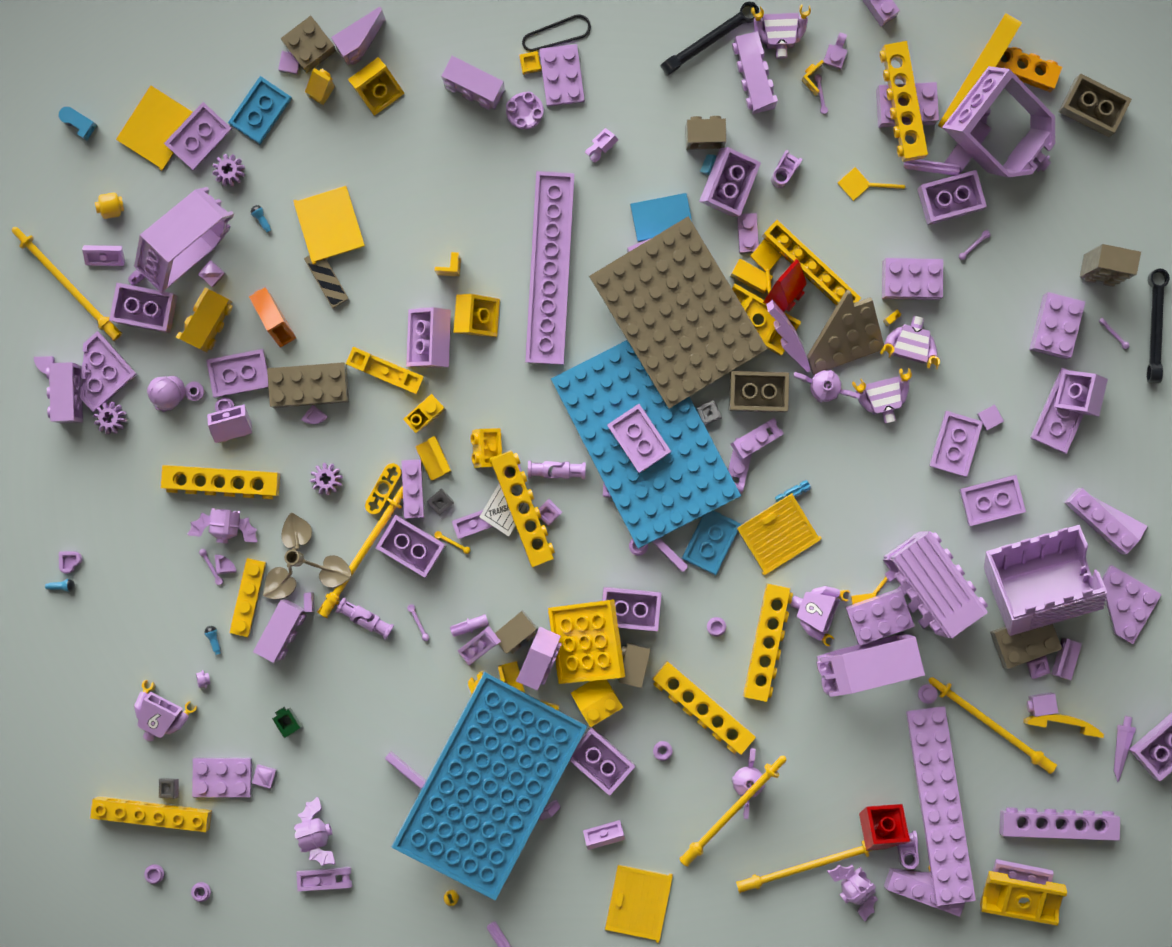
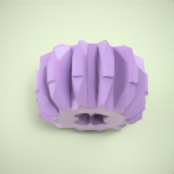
(226, 164)
(104, 415)
(323, 486)

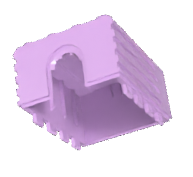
(1044, 580)
(934, 584)

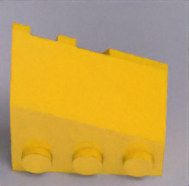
(206, 321)

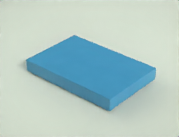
(260, 110)
(658, 214)
(711, 541)

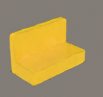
(454, 269)
(750, 276)
(433, 458)
(509, 674)

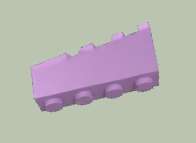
(754, 73)
(1111, 524)
(917, 887)

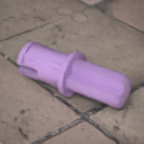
(469, 625)

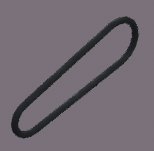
(560, 42)

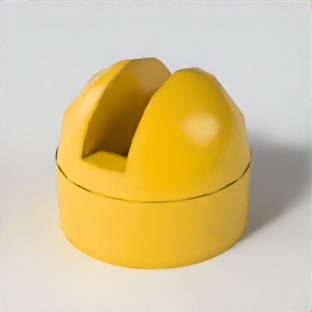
(455, 896)

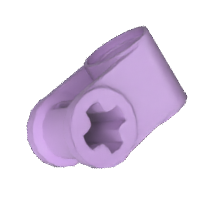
(787, 166)
(909, 848)

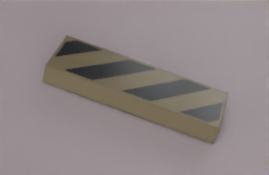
(327, 281)

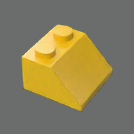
(376, 86)
(476, 315)
(596, 701)

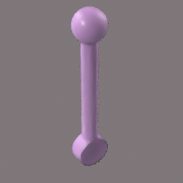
(824, 109)
(986, 234)
(1125, 345)
(218, 580)
(411, 608)

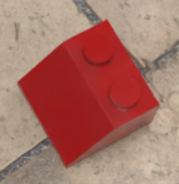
(788, 287)
(884, 826)

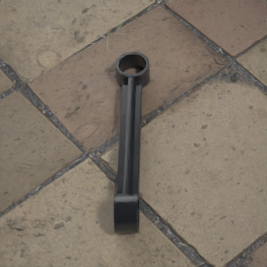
(676, 61)
(1155, 368)

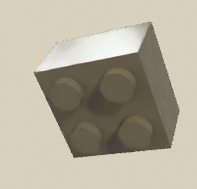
(308, 44)
(705, 133)
(515, 632)
(635, 663)

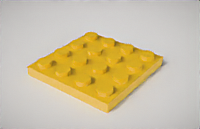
(588, 642)

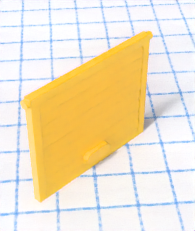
(152, 126)
(329, 224)
(778, 534)
(638, 902)

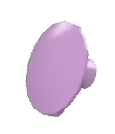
(524, 110)

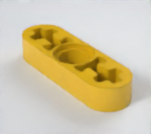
(375, 490)

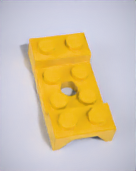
(754, 305)
(1003, 895)

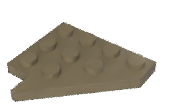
(847, 336)

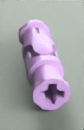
(560, 470)
(361, 616)

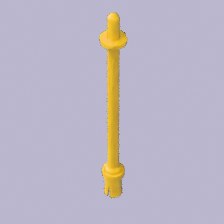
(103, 322)
(333, 597)
(1036, 756)
(696, 848)
(757, 881)

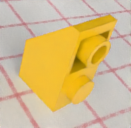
(319, 86)
(424, 413)

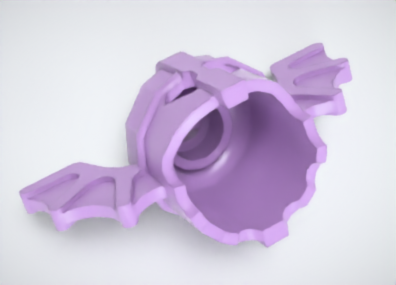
(820, 392)
(223, 526)
(747, 774)
(314, 834)
(855, 888)

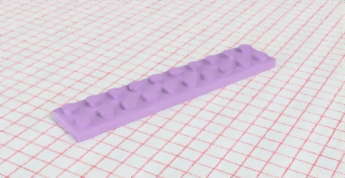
(549, 268)
(940, 806)

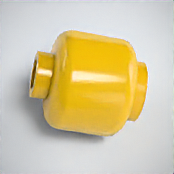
(109, 205)

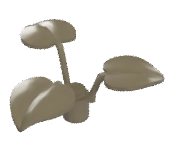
(295, 533)

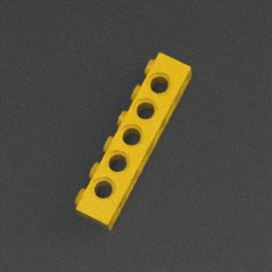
(900, 52)
(813, 268)
(499, 464)
(170, 482)
(765, 691)
(744, 736)
(151, 814)

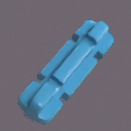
(796, 490)

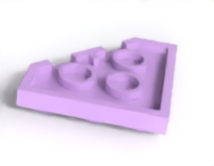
(102, 371)
(1128, 603)

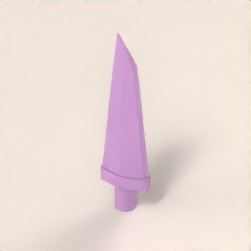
(1124, 738)

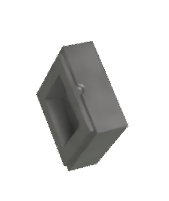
(709, 412)
(440, 501)
(168, 788)

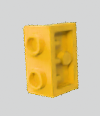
(485, 446)

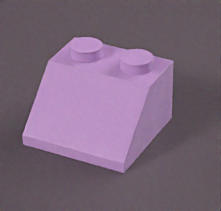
(1081, 392)

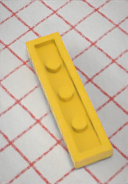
(247, 597)

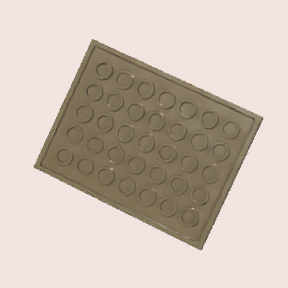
(678, 312)

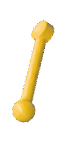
(438, 535)

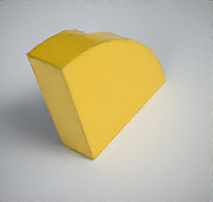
(891, 318)

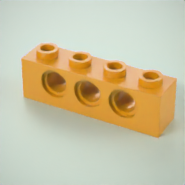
(1050, 69)

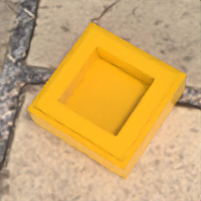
(530, 62)

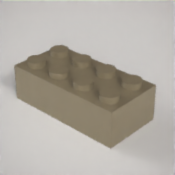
(1109, 264)
(308, 385)

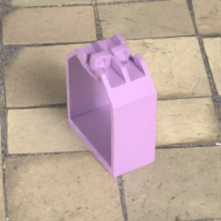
(978, 102)
(181, 238)
(870, 665)

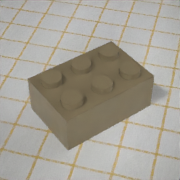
(1095, 105)
(758, 391)
(1025, 646)

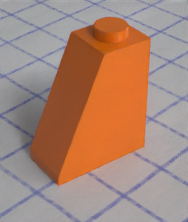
(272, 317)

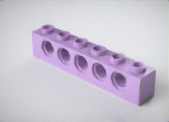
(1109, 830)

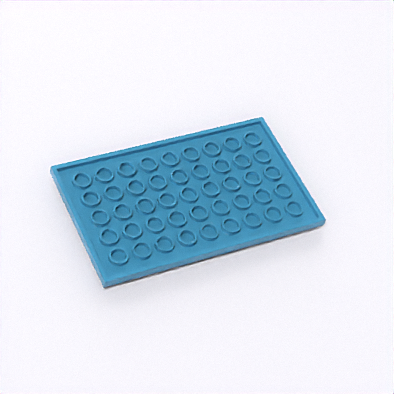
(672, 490)
(489, 786)

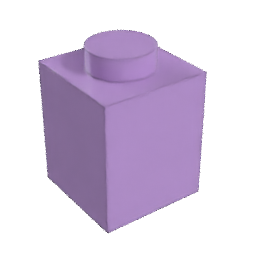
(1042, 704)

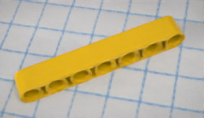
(989, 57)

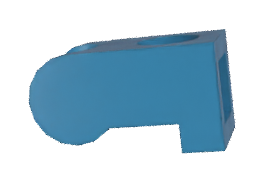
(73, 118)

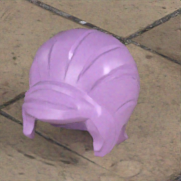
(166, 392)

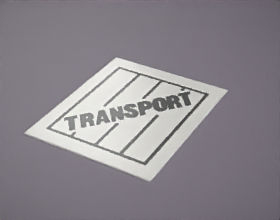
(498, 512)

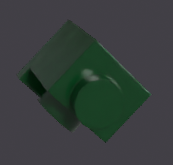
(286, 729)

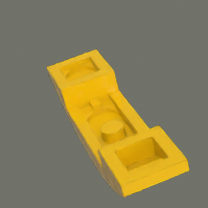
(384, 370)
(1086, 728)

